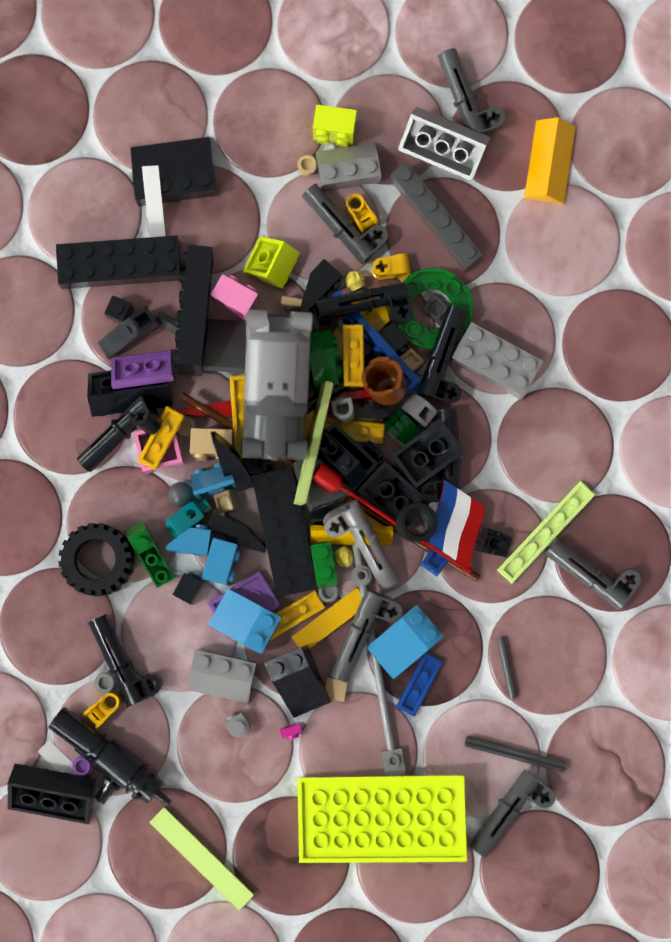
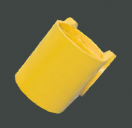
(363, 216)
(394, 267)
(101, 711)

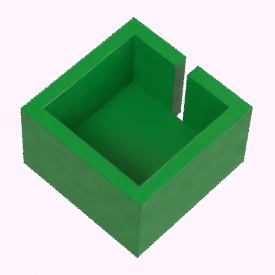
(324, 358)

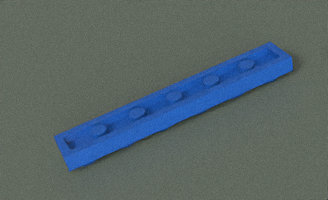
(378, 344)

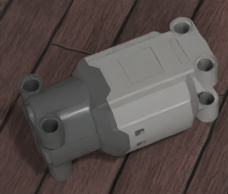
(276, 385)

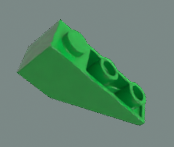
(149, 553)

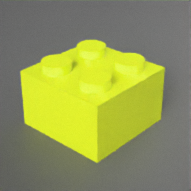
(334, 125)

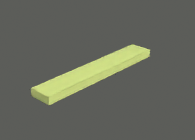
(313, 443)
(546, 532)
(201, 858)

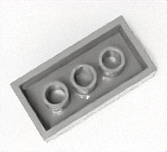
(444, 143)
(496, 361)

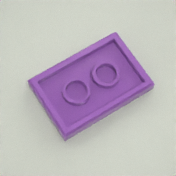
(142, 369)
(254, 589)

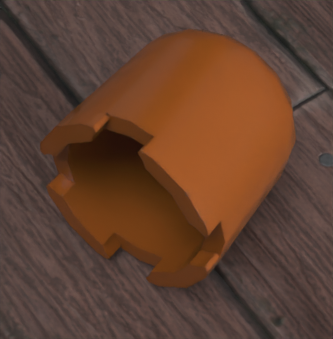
(381, 377)

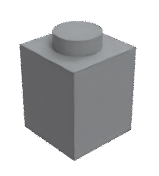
(419, 409)

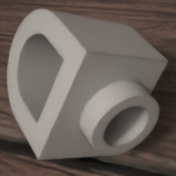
(343, 409)
(237, 725)

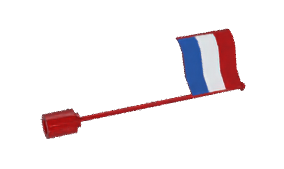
(457, 517)

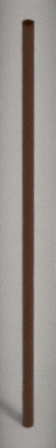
(289, 462)

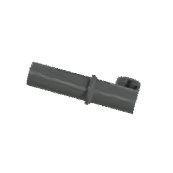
(473, 120)
(356, 243)
(611, 591)
(360, 629)
(509, 808)

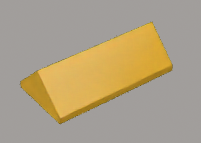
(550, 161)

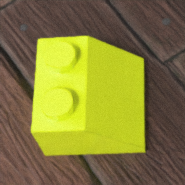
(271, 261)

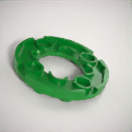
(438, 280)

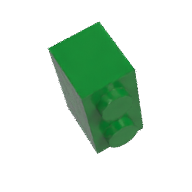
(324, 565)

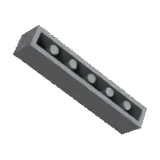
(435, 217)

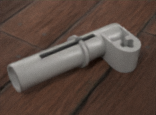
(357, 521)

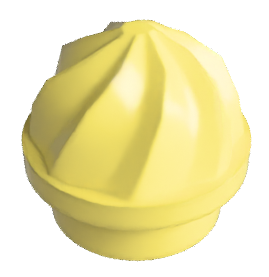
(355, 280)
(343, 557)

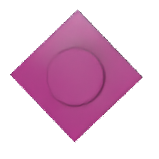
(291, 732)

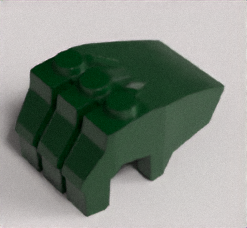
(402, 426)

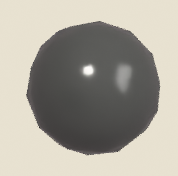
(180, 494)

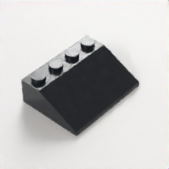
(184, 169)

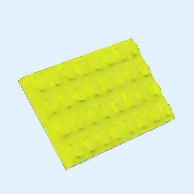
(382, 819)

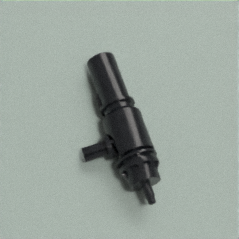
(110, 758)

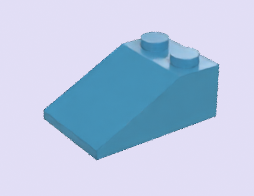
(211, 482)
(244, 621)
(405, 642)

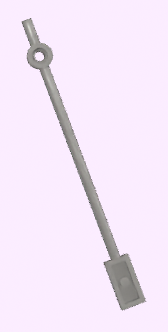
(392, 757)

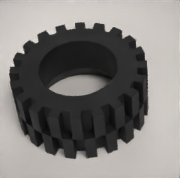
(118, 575)

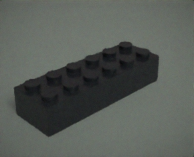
(118, 262)
(195, 309)
(284, 532)

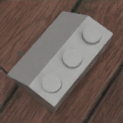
(348, 166)
(221, 676)

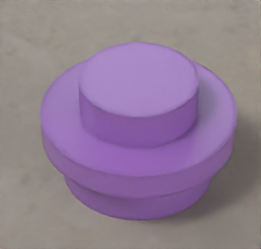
(82, 767)

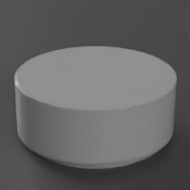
(329, 594)
(105, 683)

